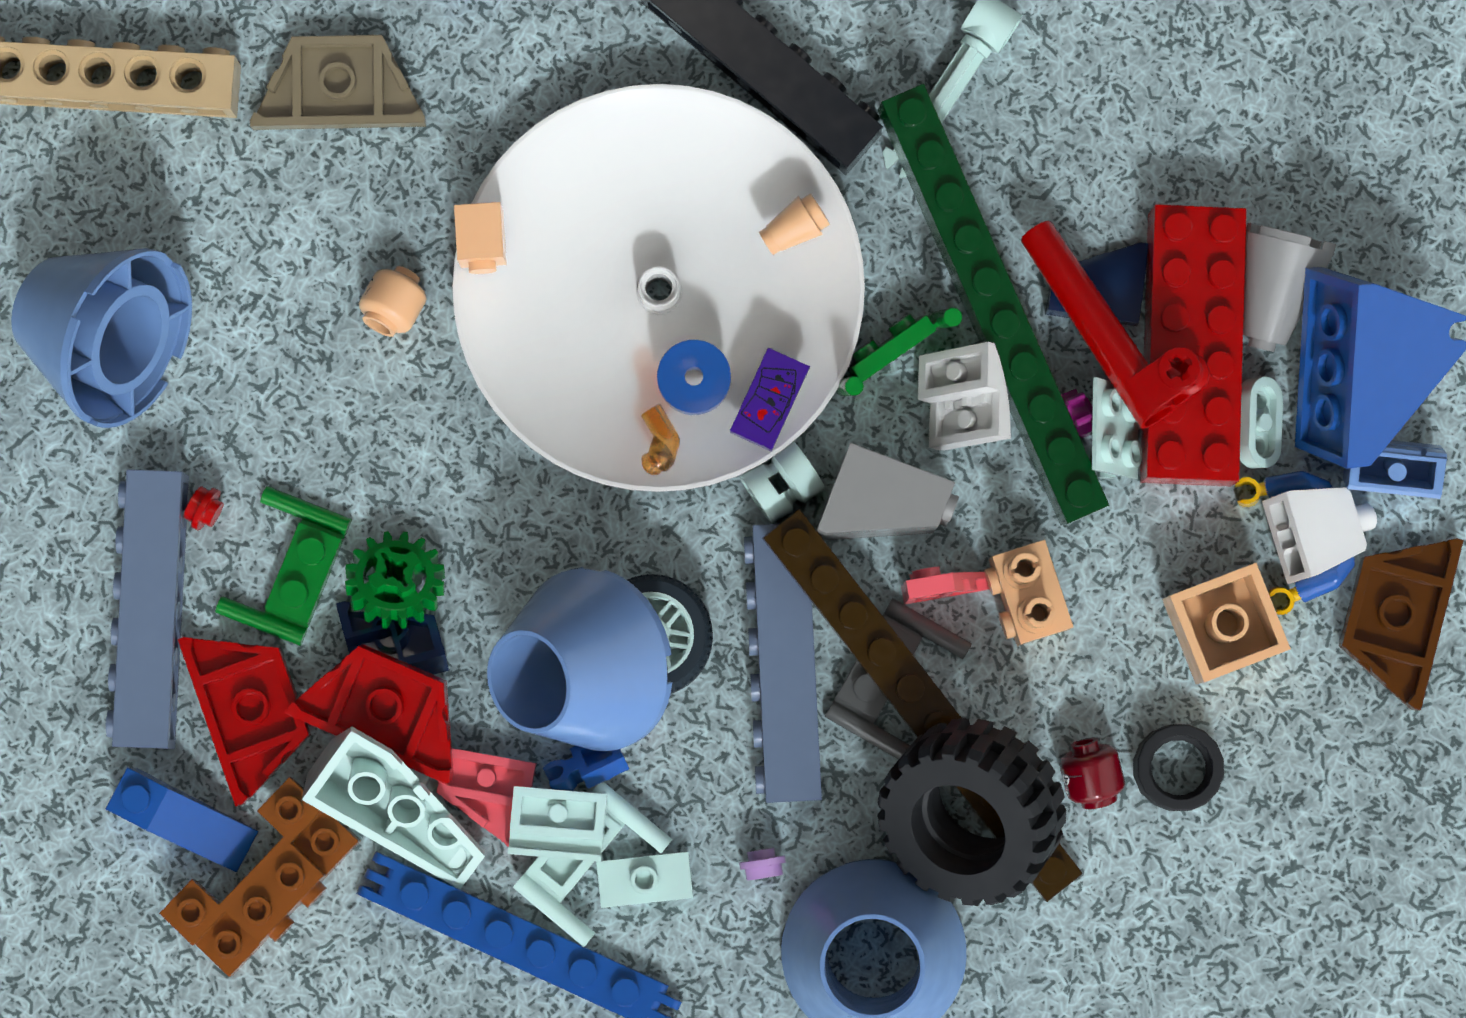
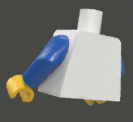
(1313, 531)

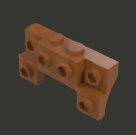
(272, 890)

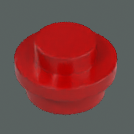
(203, 508)

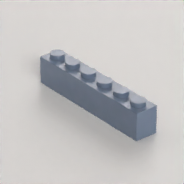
(149, 609)
(784, 679)

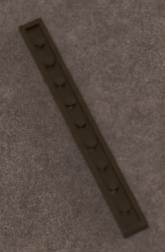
(886, 661)

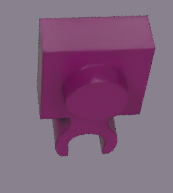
(1080, 411)

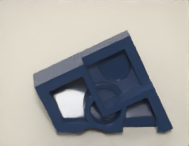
(1119, 279)
(415, 645)

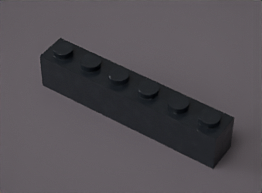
(775, 76)

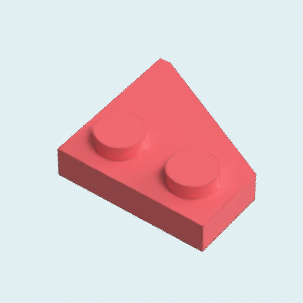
(931, 584)

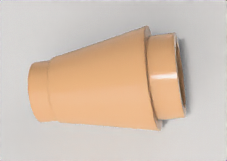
(794, 225)

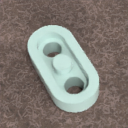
(1261, 422)

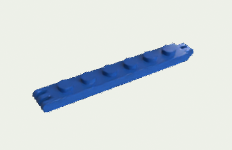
(516, 941)

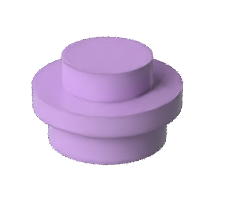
(762, 864)

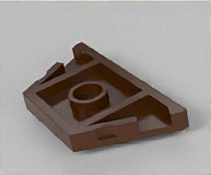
(1400, 615)

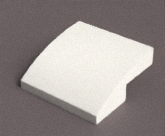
(964, 396)

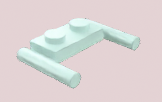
(553, 878)

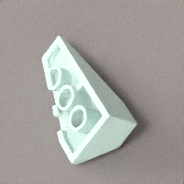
(385, 801)

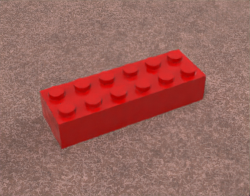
(1199, 305)

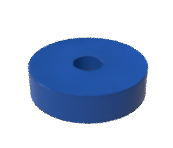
(694, 356)

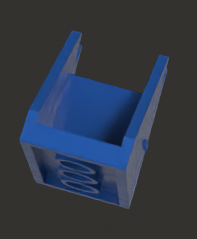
(1365, 364)

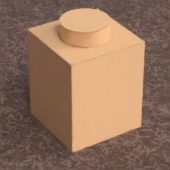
(480, 236)

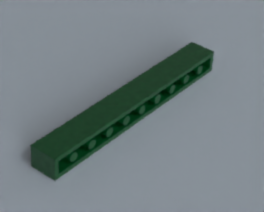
(992, 303)

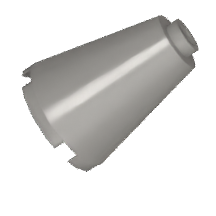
(1276, 282)

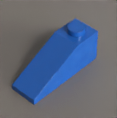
(181, 819)

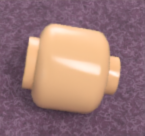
(392, 301)

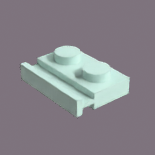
(557, 823)

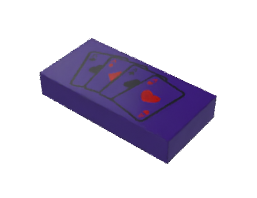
(769, 399)

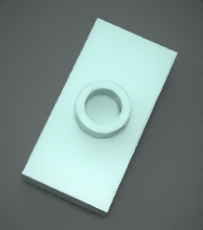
(644, 879)

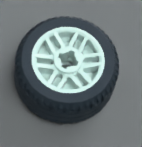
(685, 623)

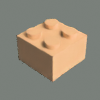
(1226, 624)

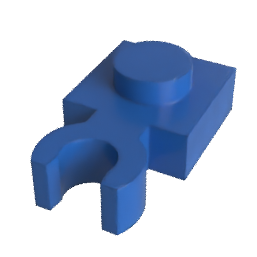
(586, 766)

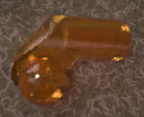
(664, 442)

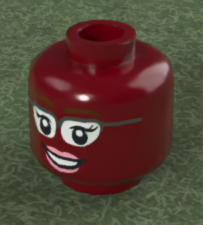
(1092, 773)

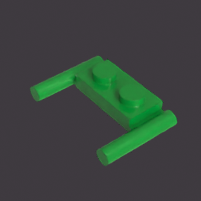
(905, 335)
(301, 573)

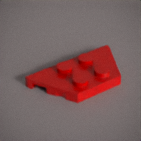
(388, 703)
(244, 706)

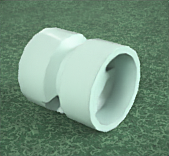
(795, 473)

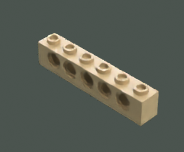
(213, 97)

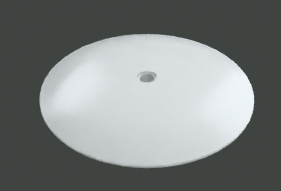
(639, 194)

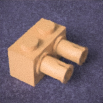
(1029, 593)

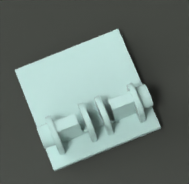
(1113, 434)

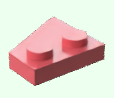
(484, 788)

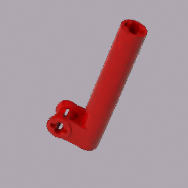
(1145, 388)

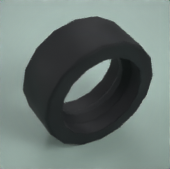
(1213, 767)

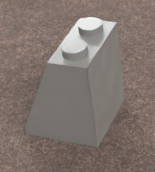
(884, 499)

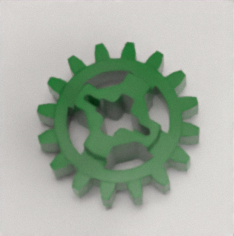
(388, 596)

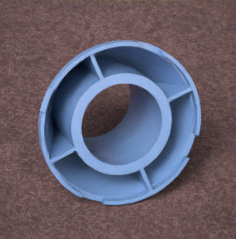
(104, 329)
(583, 663)
(872, 892)

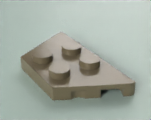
(337, 85)

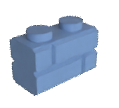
(1402, 470)

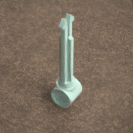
(985, 31)

